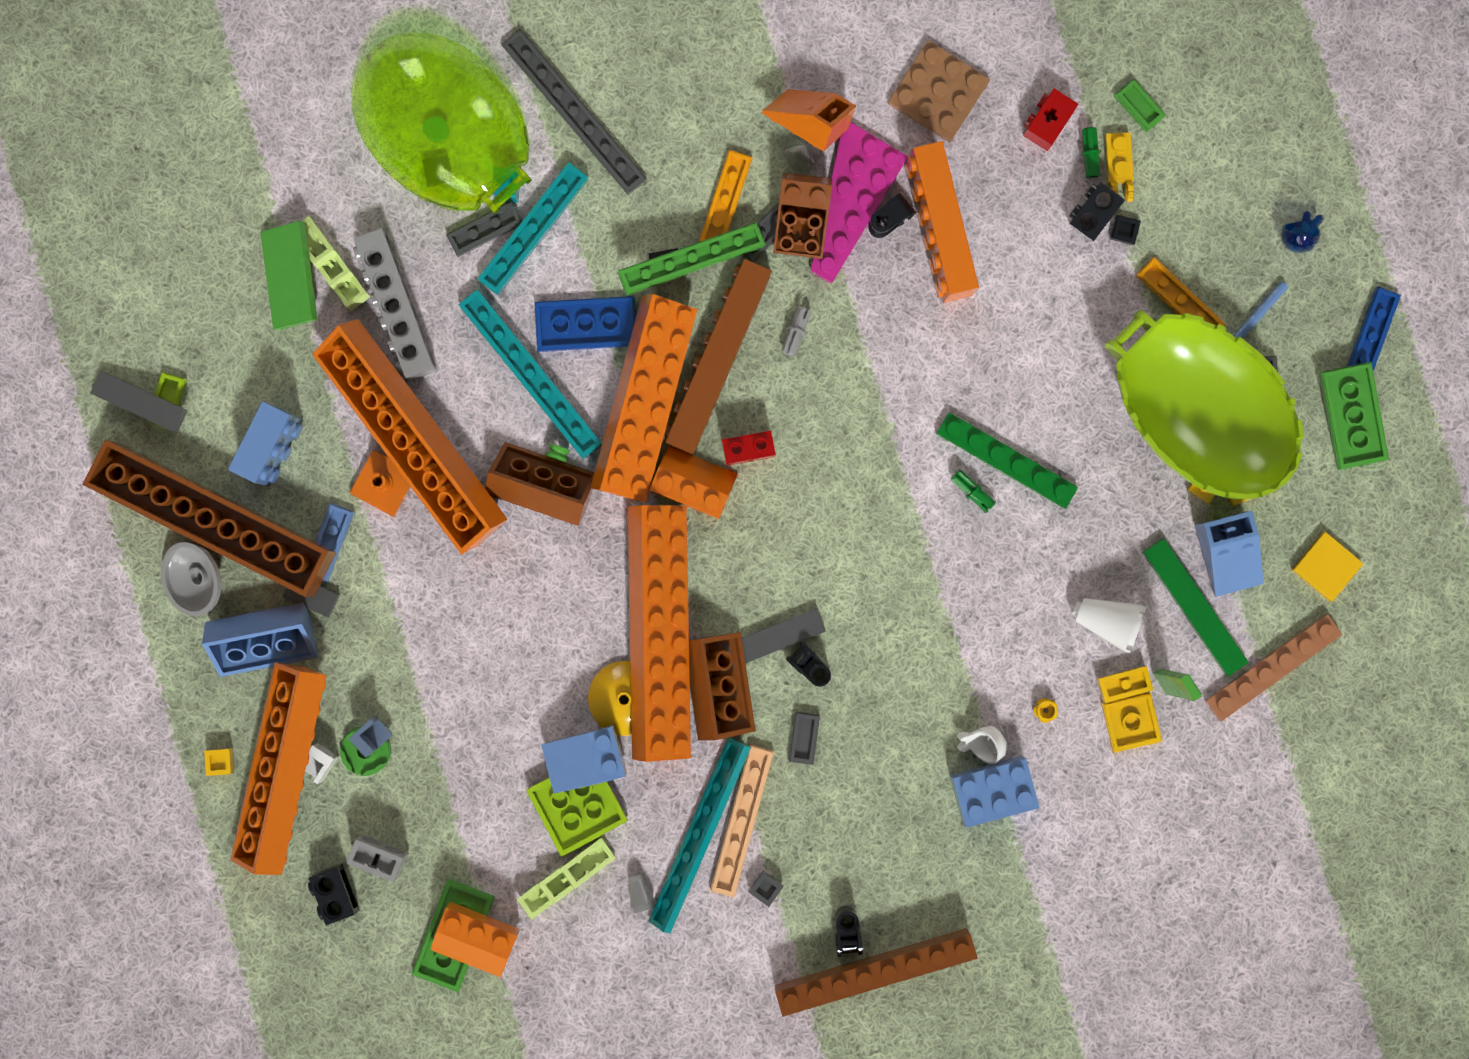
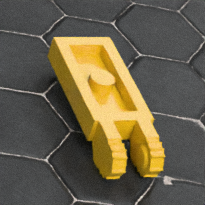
(1119, 163)

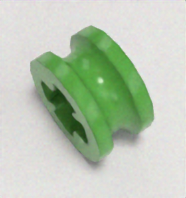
(557, 452)

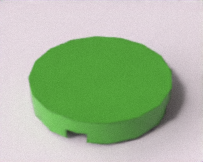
(360, 764)

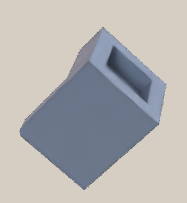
(370, 736)

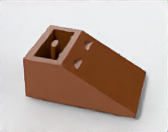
(802, 215)

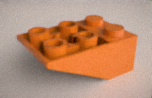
(812, 115)

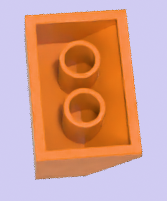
(693, 482)
(474, 939)

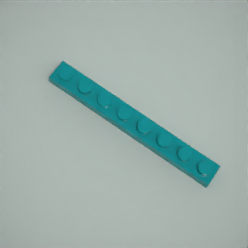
(530, 374)
(699, 835)

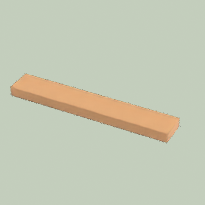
(742, 821)

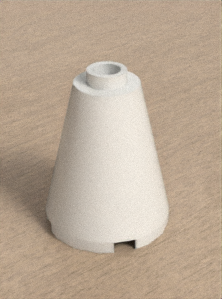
(1111, 620)

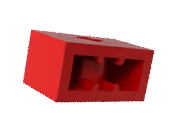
(1044, 132)
(748, 448)

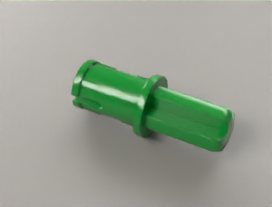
(1091, 152)
(973, 491)

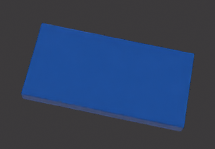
(584, 323)

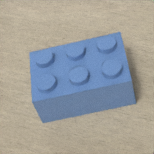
(266, 445)
(994, 791)

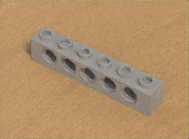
(378, 244)

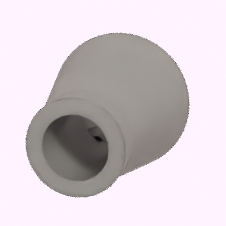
(640, 895)

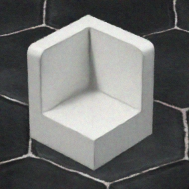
(320, 762)

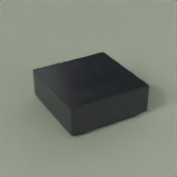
(1125, 230)

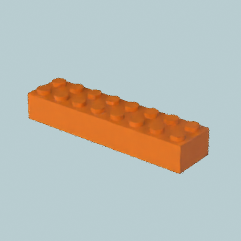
(644, 398)
(278, 769)

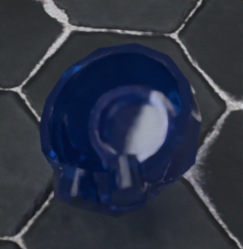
(1302, 235)

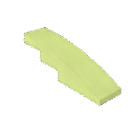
(333, 267)
(565, 878)

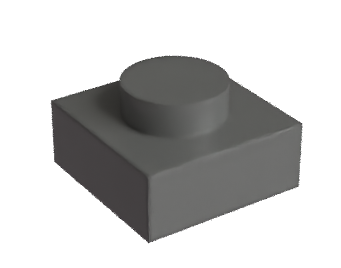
(766, 888)

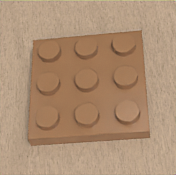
(938, 91)

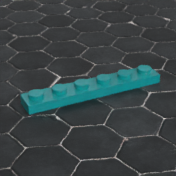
(533, 228)

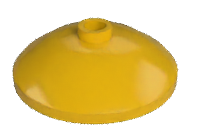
(605, 697)

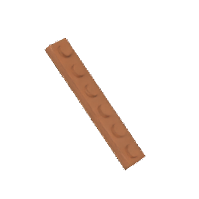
(1273, 667)

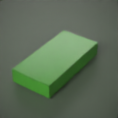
(1139, 105)

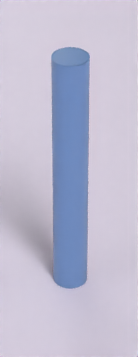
(1261, 310)

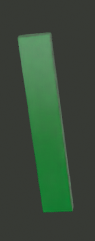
(1195, 607)

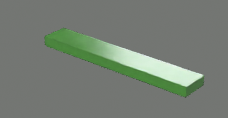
(691, 258)

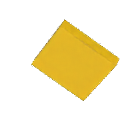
(1327, 566)
(1131, 722)

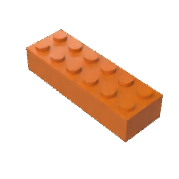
(942, 222)

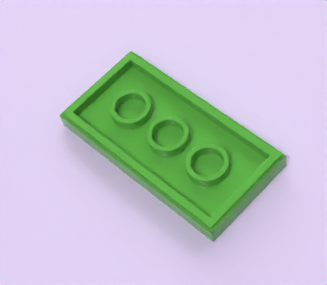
(288, 275)
(1354, 415)
(438, 967)

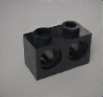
(1101, 214)
(340, 892)

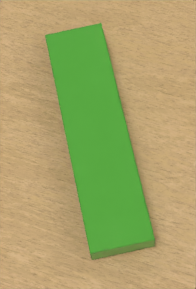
(1177, 684)

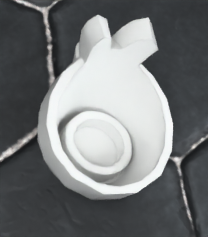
(985, 743)

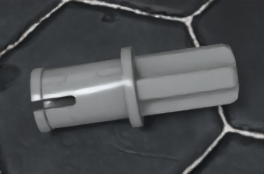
(796, 331)

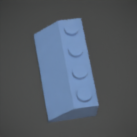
(260, 639)

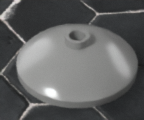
(191, 578)

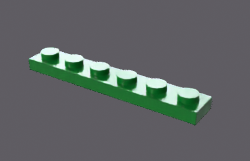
(1007, 460)

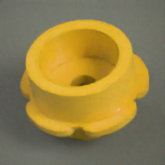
(1052, 710)

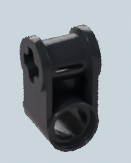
(893, 215)
(808, 664)
(848, 935)

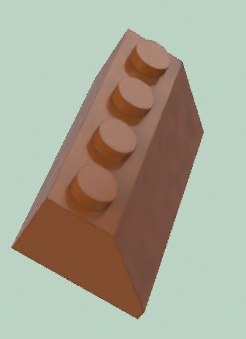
(540, 483)
(717, 689)

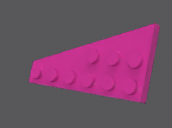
(860, 181)

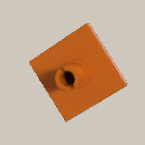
(381, 484)

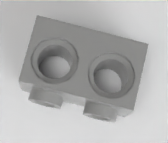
(377, 858)

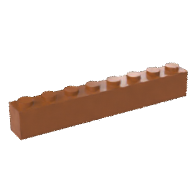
(718, 356)
(875, 972)

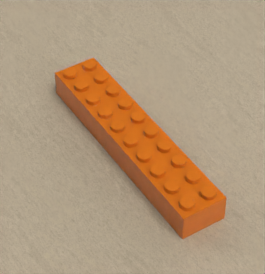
(409, 436)
(659, 632)

